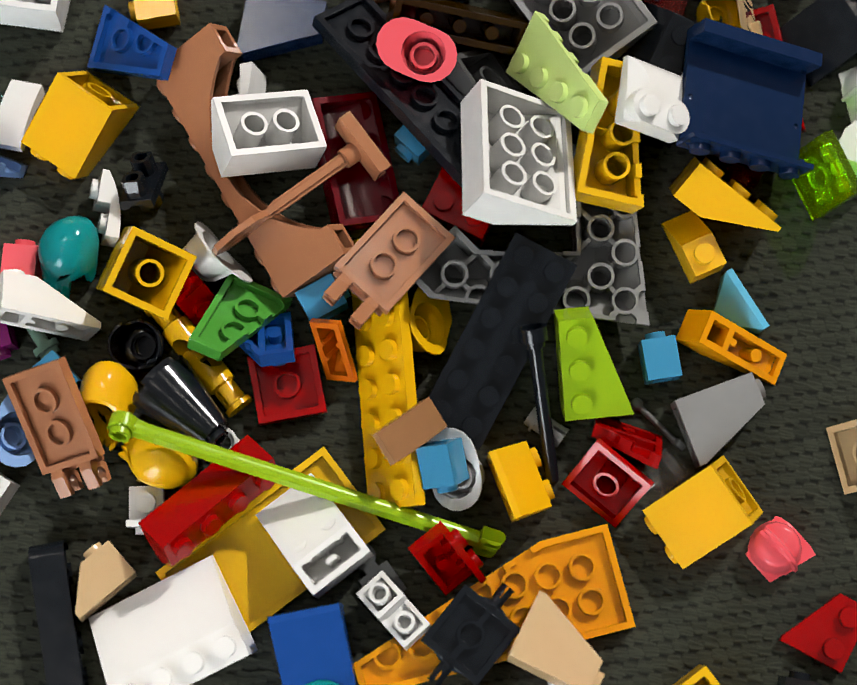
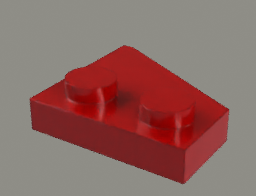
(827, 633)

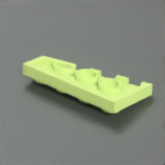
(553, 75)

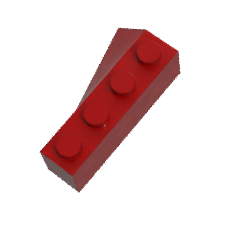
(203, 506)

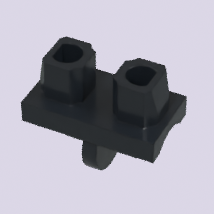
(143, 183)

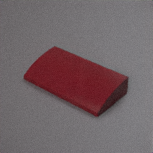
(352, 193)

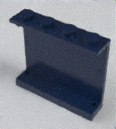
(745, 98)

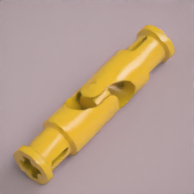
(215, 378)

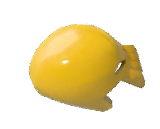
(110, 386)
(158, 465)

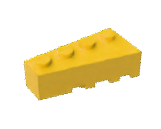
(608, 160)

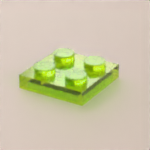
(830, 181)

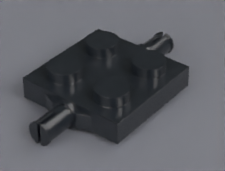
(470, 634)

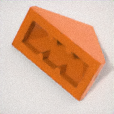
(333, 350)

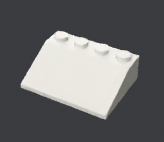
(515, 159)
(173, 630)

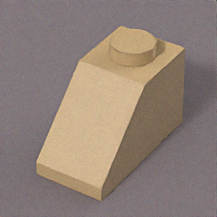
(101, 578)

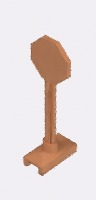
(358, 149)

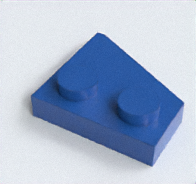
(273, 343)

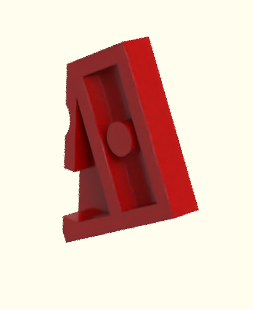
(630, 440)

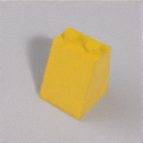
(77, 123)
(146, 271)
(702, 513)

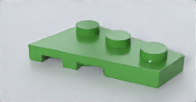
(235, 316)

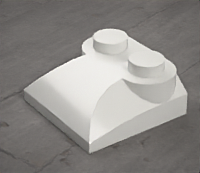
(651, 101)

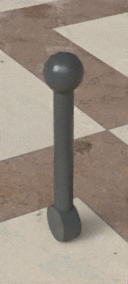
(637, 405)

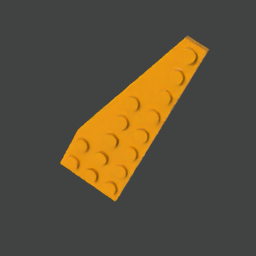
(572, 569)

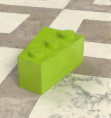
(585, 370)

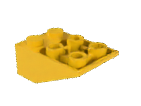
(713, 198)

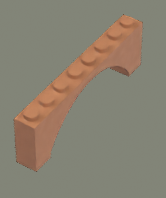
(286, 248)

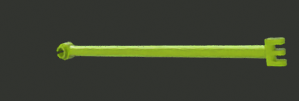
(126, 425)

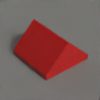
(607, 482)

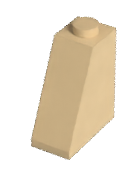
(554, 647)

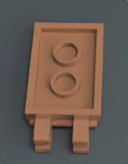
(388, 259)
(58, 426)

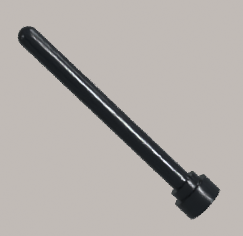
(534, 337)

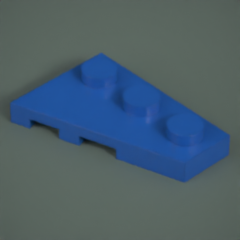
(129, 49)

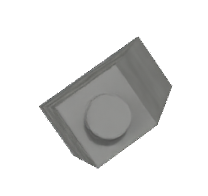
(717, 414)

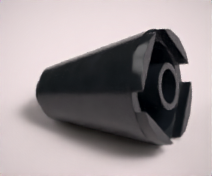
(181, 402)

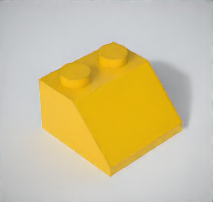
(519, 480)

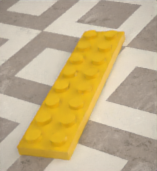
(386, 393)

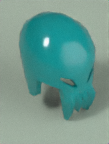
(68, 249)

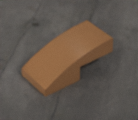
(409, 431)

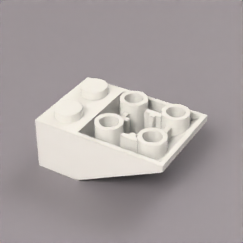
(314, 539)

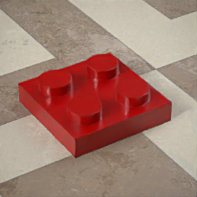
(288, 389)

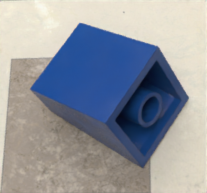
(313, 646)

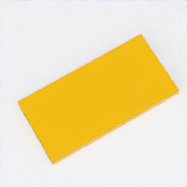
(250, 559)

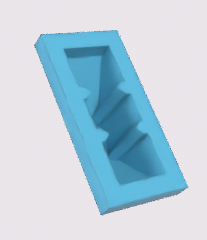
(737, 305)

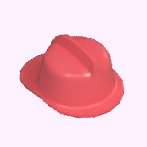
(416, 50)
(777, 549)

